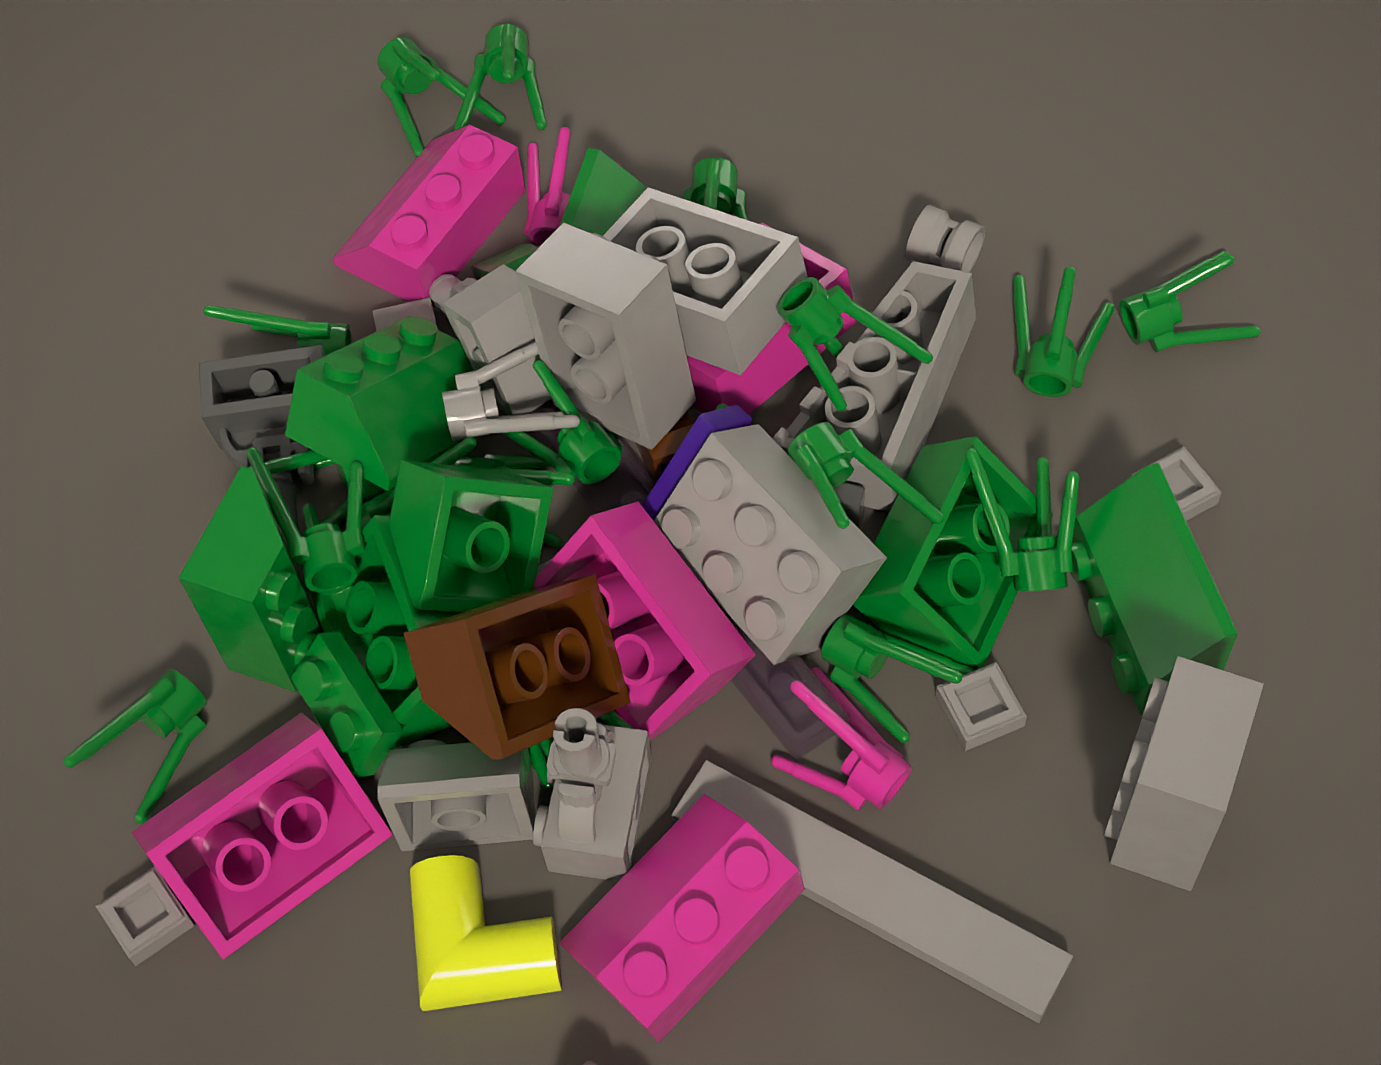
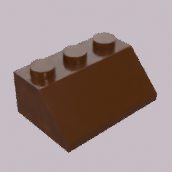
(520, 664)

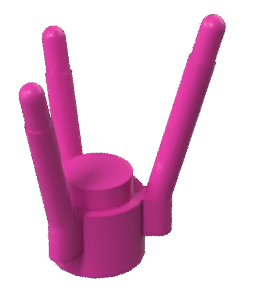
(546, 214)
(873, 766)

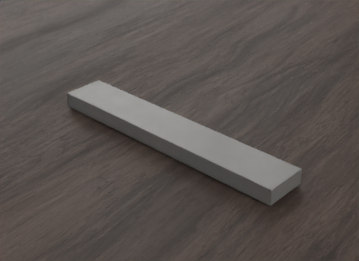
(896, 900)

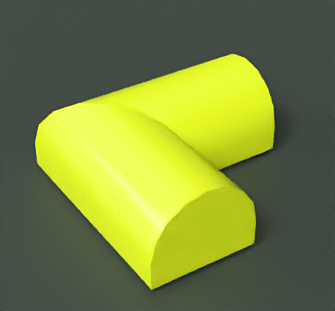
(463, 958)

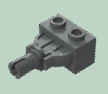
(248, 406)

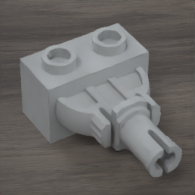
(491, 324)
(595, 797)

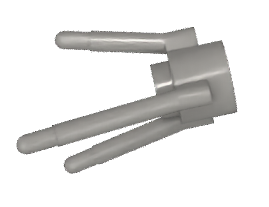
(476, 411)

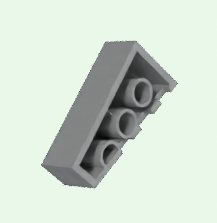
(889, 391)

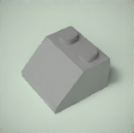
(456, 796)

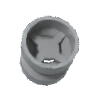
(944, 241)

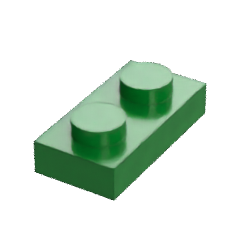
(346, 704)

